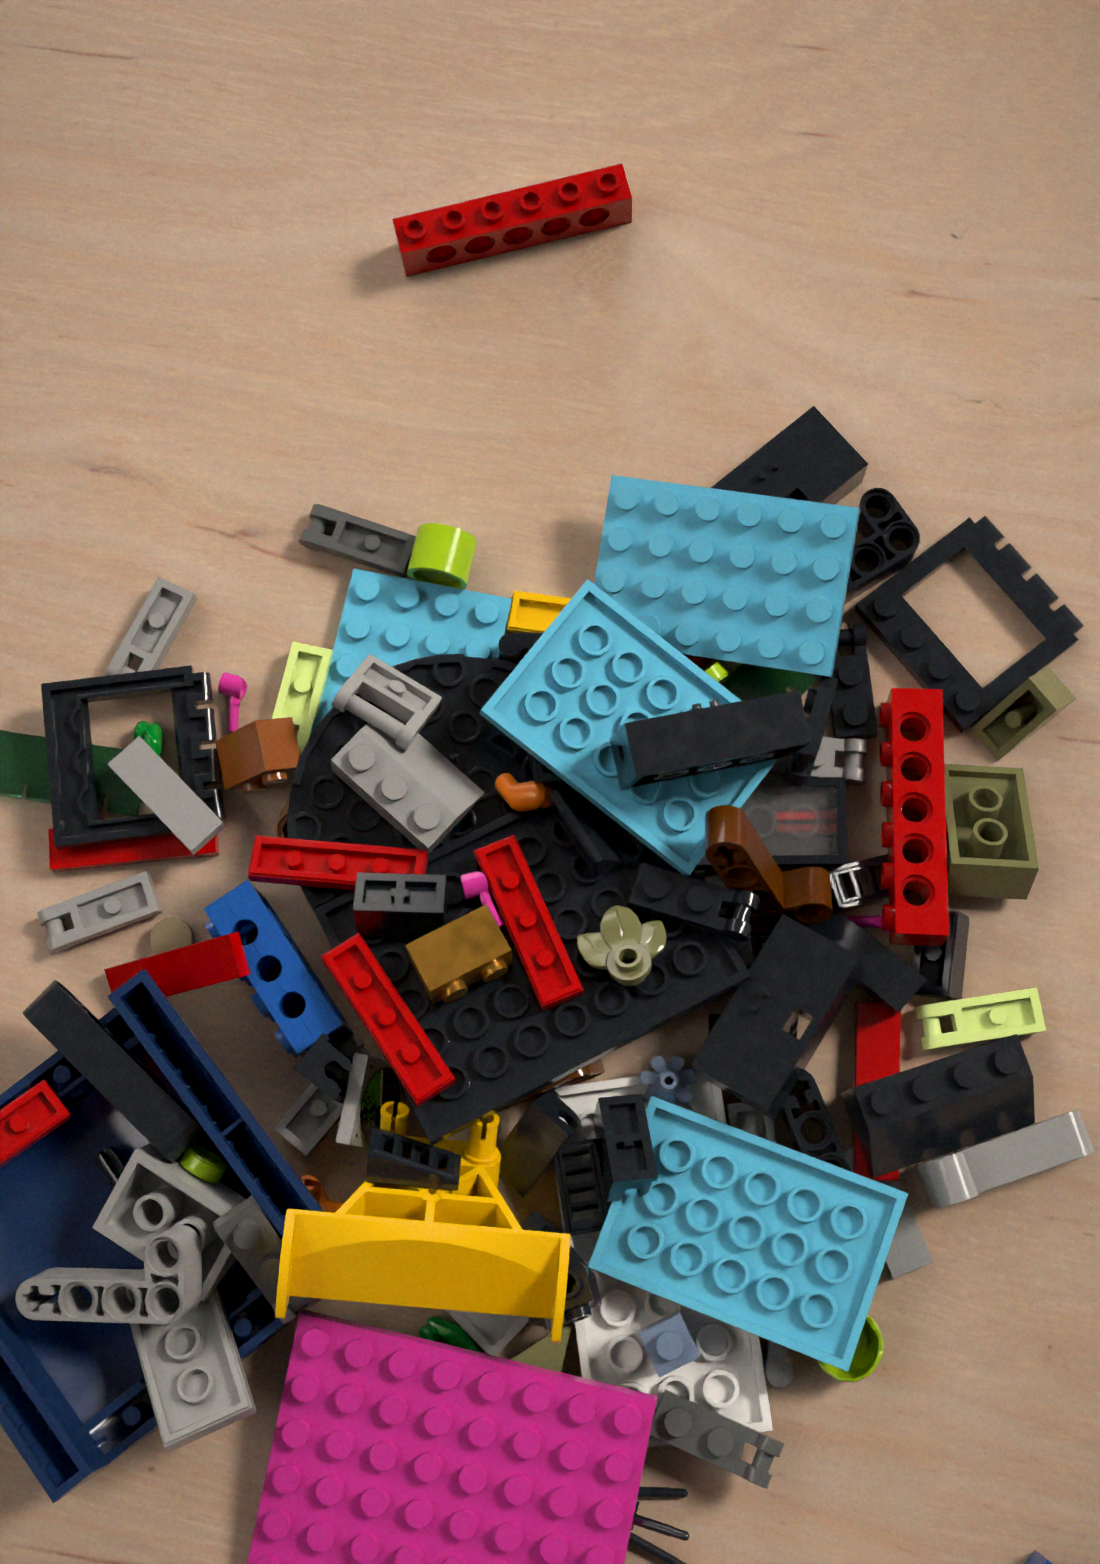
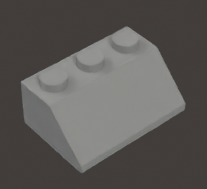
(409, 787)
(163, 1194)

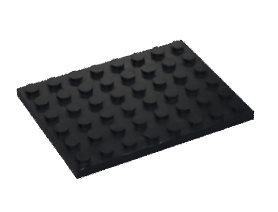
(496, 1032)

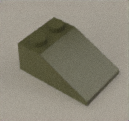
(988, 832)

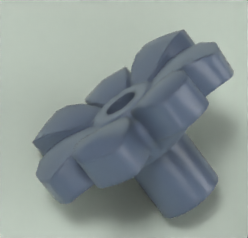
(672, 1071)

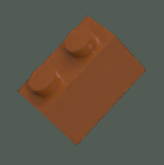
(258, 754)

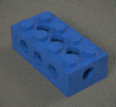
(250, 913)

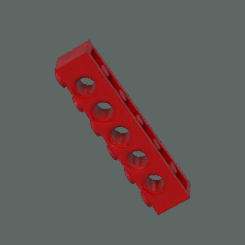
(514, 220)
(922, 713)

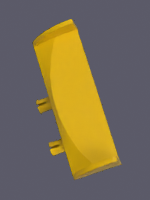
(428, 1243)

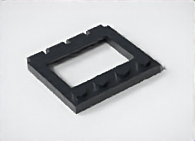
(926, 654)
(72, 755)

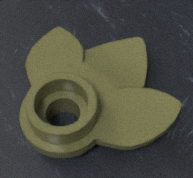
(623, 939)

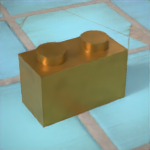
(460, 955)

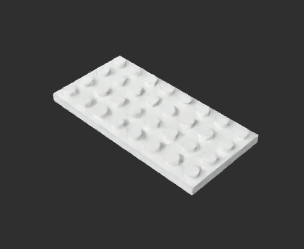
(730, 1368)

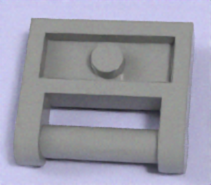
(392, 692)

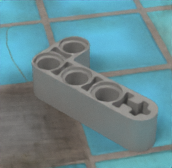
(1005, 1159)
(109, 1286)

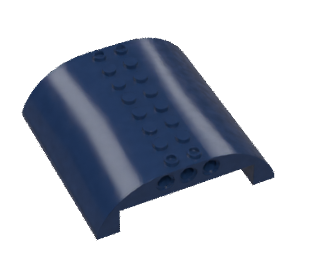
(78, 1388)

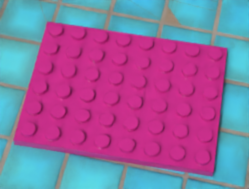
(444, 1456)

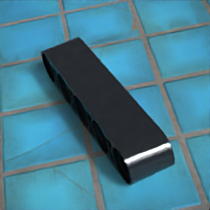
(114, 1070)

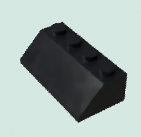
(942, 1105)

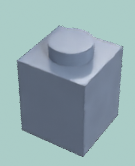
(668, 1343)

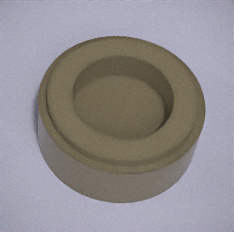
(170, 935)

